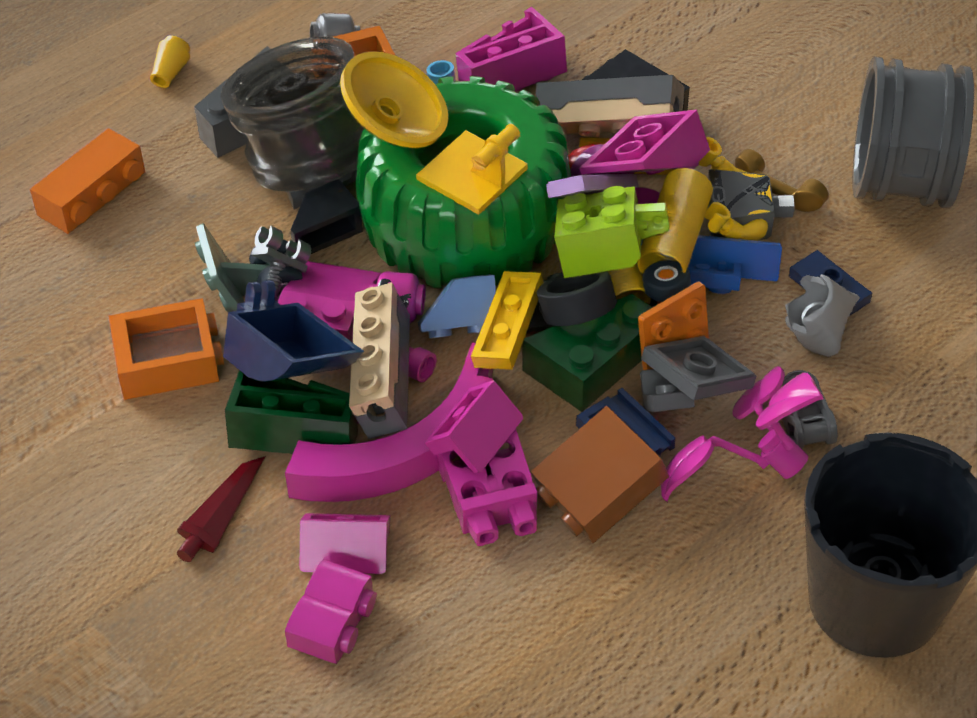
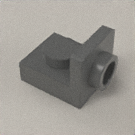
(660, 394)

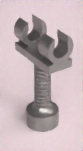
(267, 244)

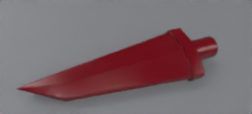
(212, 518)

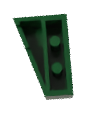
(586, 357)

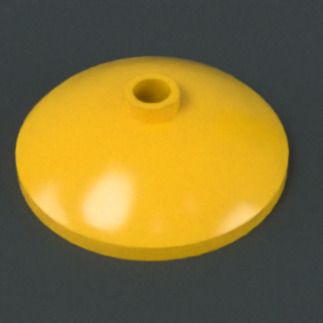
(394, 100)

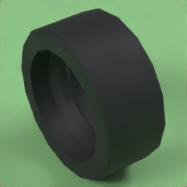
(576, 298)

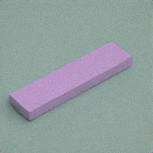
(589, 184)

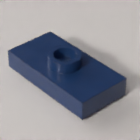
(818, 264)

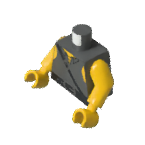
(741, 200)

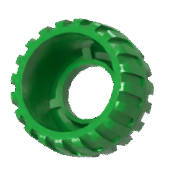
(435, 234)

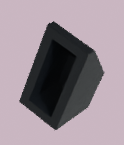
(327, 216)

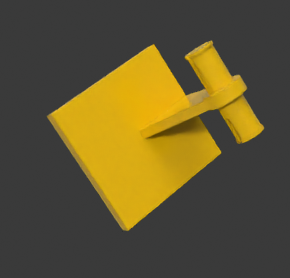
(475, 169)

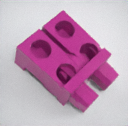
(494, 496)

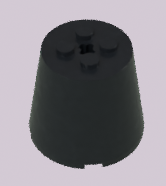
(888, 541)

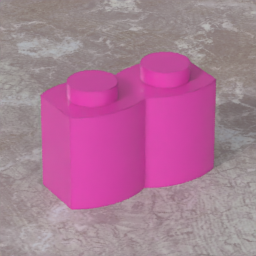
(330, 611)

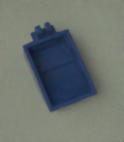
(282, 340)

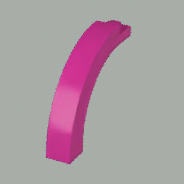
(379, 465)

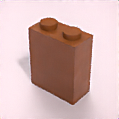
(598, 475)

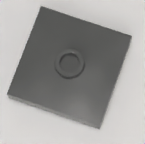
(698, 367)

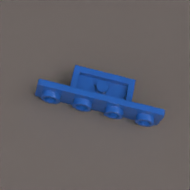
(724, 261)

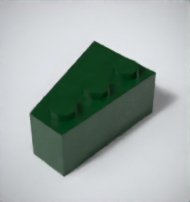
(282, 411)

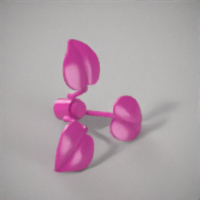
(775, 446)

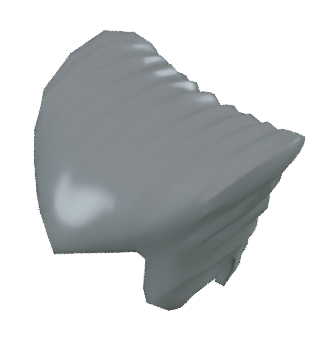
(820, 314)

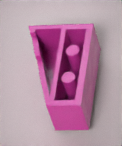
(518, 54)

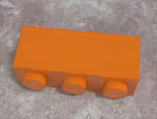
(88, 180)

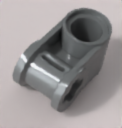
(813, 422)

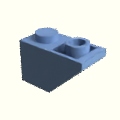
(459, 305)

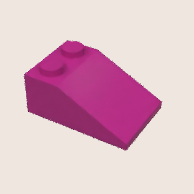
(652, 145)
(329, 293)

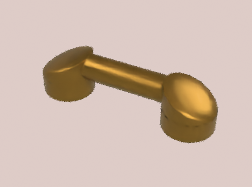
(807, 197)

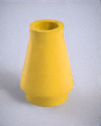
(170, 59)

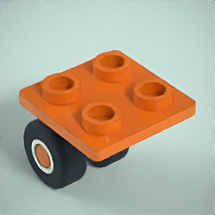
(677, 306)

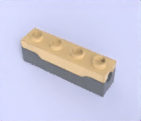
(609, 103)
(382, 371)

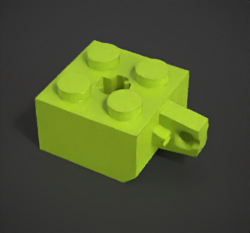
(605, 230)

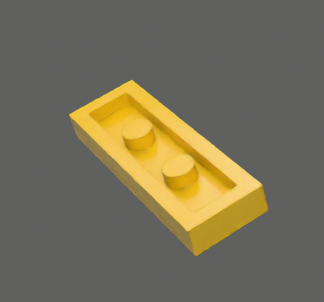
(507, 321)

